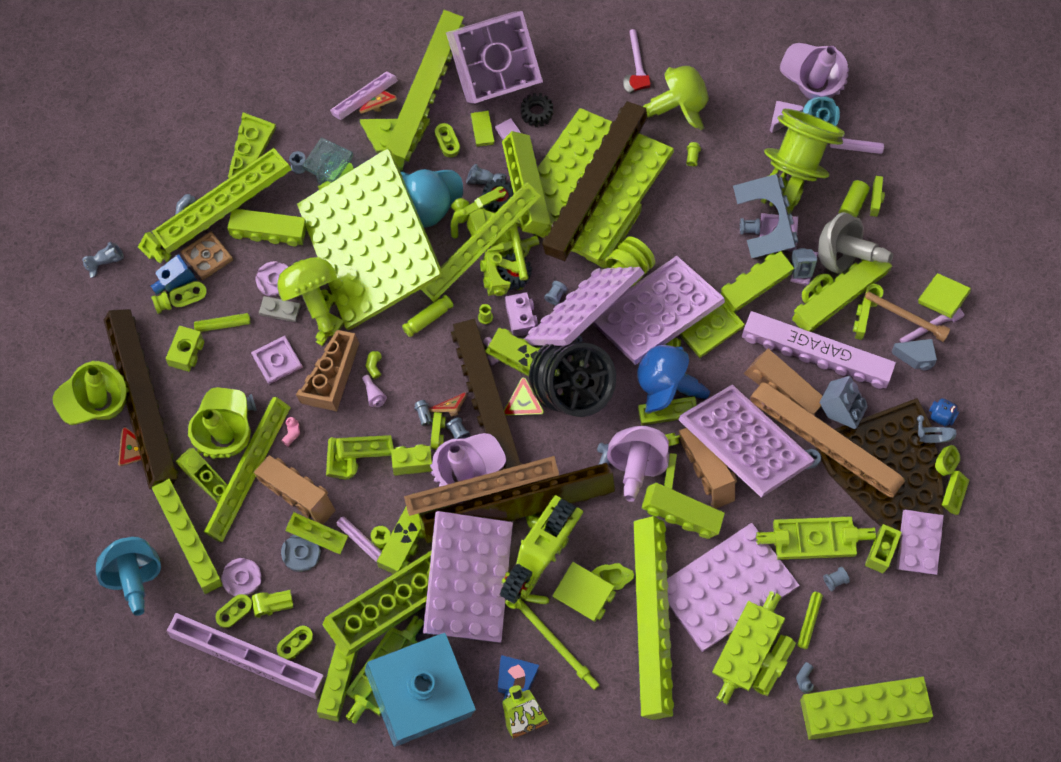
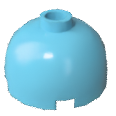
(823, 108)

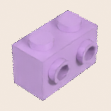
(520, 314)

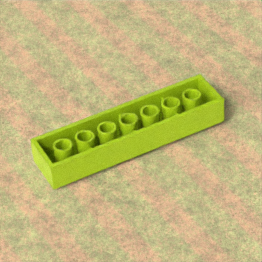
(380, 607)

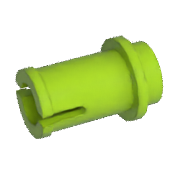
(693, 152)
(485, 315)

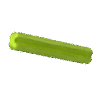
(222, 322)
(810, 620)

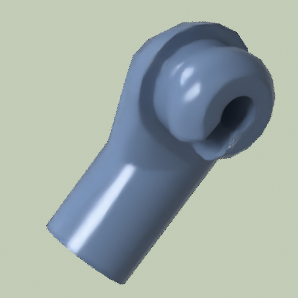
(186, 200)
(603, 448)
(803, 679)

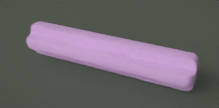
(858, 145)
(360, 539)

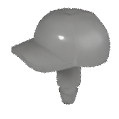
(845, 236)

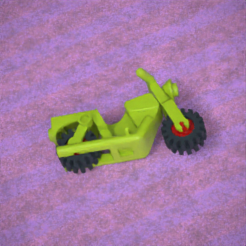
(505, 251)
(538, 550)

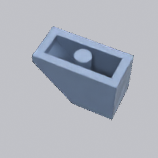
(803, 262)
(916, 353)

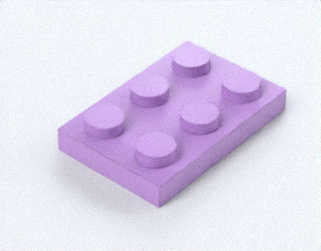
(920, 542)

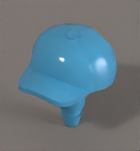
(433, 193)
(119, 569)

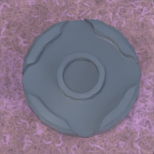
(297, 557)

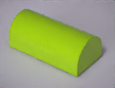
(855, 198)

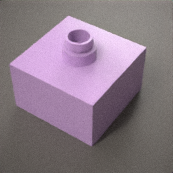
(494, 57)

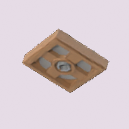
(206, 255)

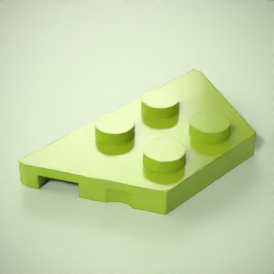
(380, 130)

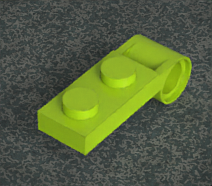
(863, 311)

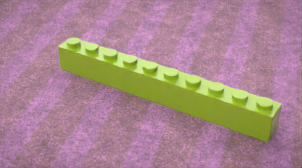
(423, 89)
(653, 618)

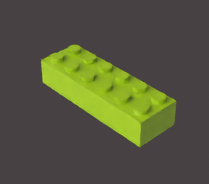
(866, 708)

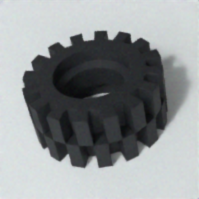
(535, 100)

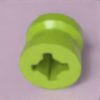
(161, 302)
(381, 541)

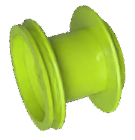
(804, 145)

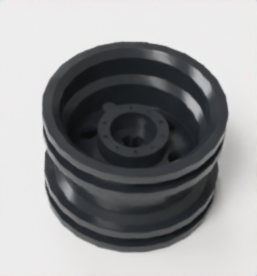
(573, 378)

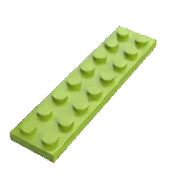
(221, 200)

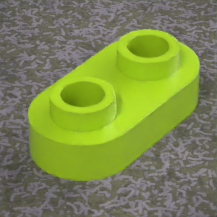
(447, 141)
(815, 286)
(187, 293)
(436, 437)
(947, 460)
(233, 611)
(292, 641)

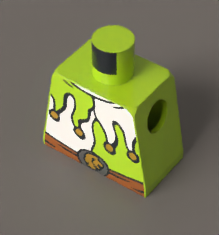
(522, 712)

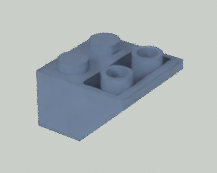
(844, 402)

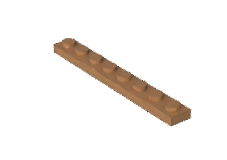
(481, 485)

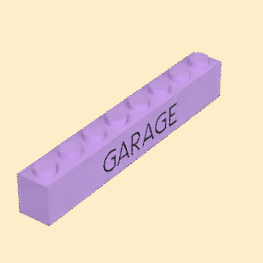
(818, 349)
(246, 656)

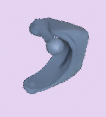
(946, 433)

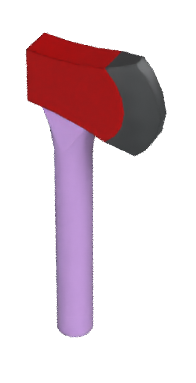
(640, 80)

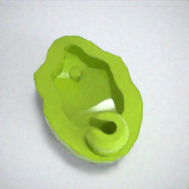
(614, 574)

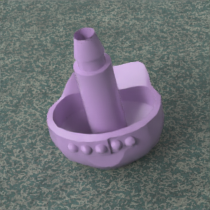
(814, 66)
(630, 453)
(467, 458)

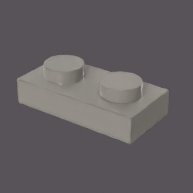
(279, 309)

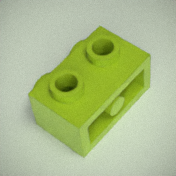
(411, 460)

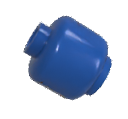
(944, 412)

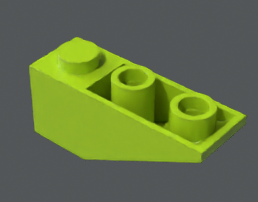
(202, 474)

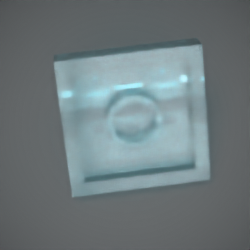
(327, 161)

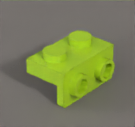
(339, 467)

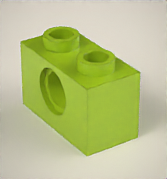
(183, 339)
(883, 548)

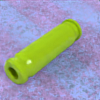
(427, 316)

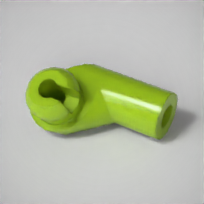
(528, 243)
(372, 359)

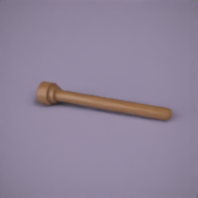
(940, 332)

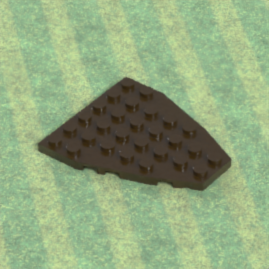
(895, 442)

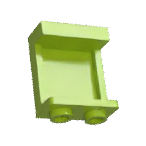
(584, 592)

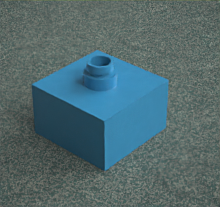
(419, 689)

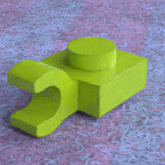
(151, 248)
(337, 324)

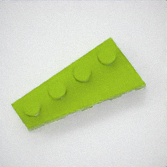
(251, 142)

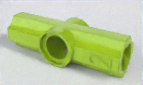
(774, 665)

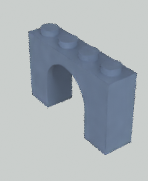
(782, 236)

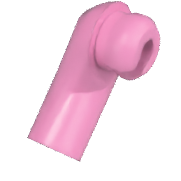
(293, 431)

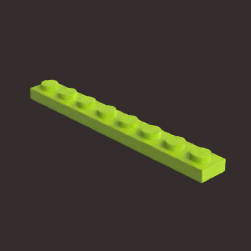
(482, 240)
(244, 473)

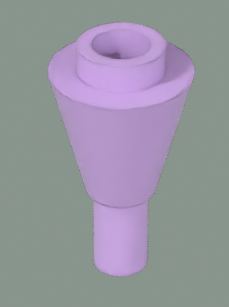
(375, 396)

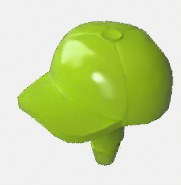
(686, 90)
(305, 279)
(88, 390)
(224, 417)

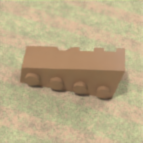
(773, 371)
(328, 379)
(714, 472)
(295, 489)

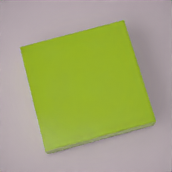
(944, 295)

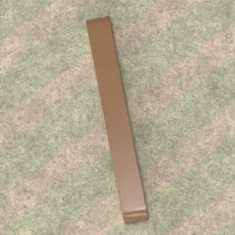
(827, 440)

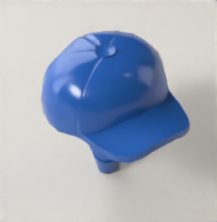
(663, 373)

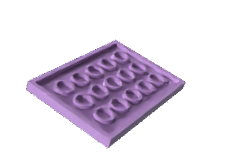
(583, 306)
(657, 309)
(746, 440)
(466, 577)
(717, 586)

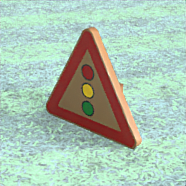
(379, 100)
(452, 405)
(128, 448)

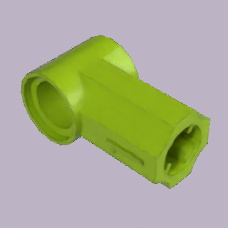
(268, 603)

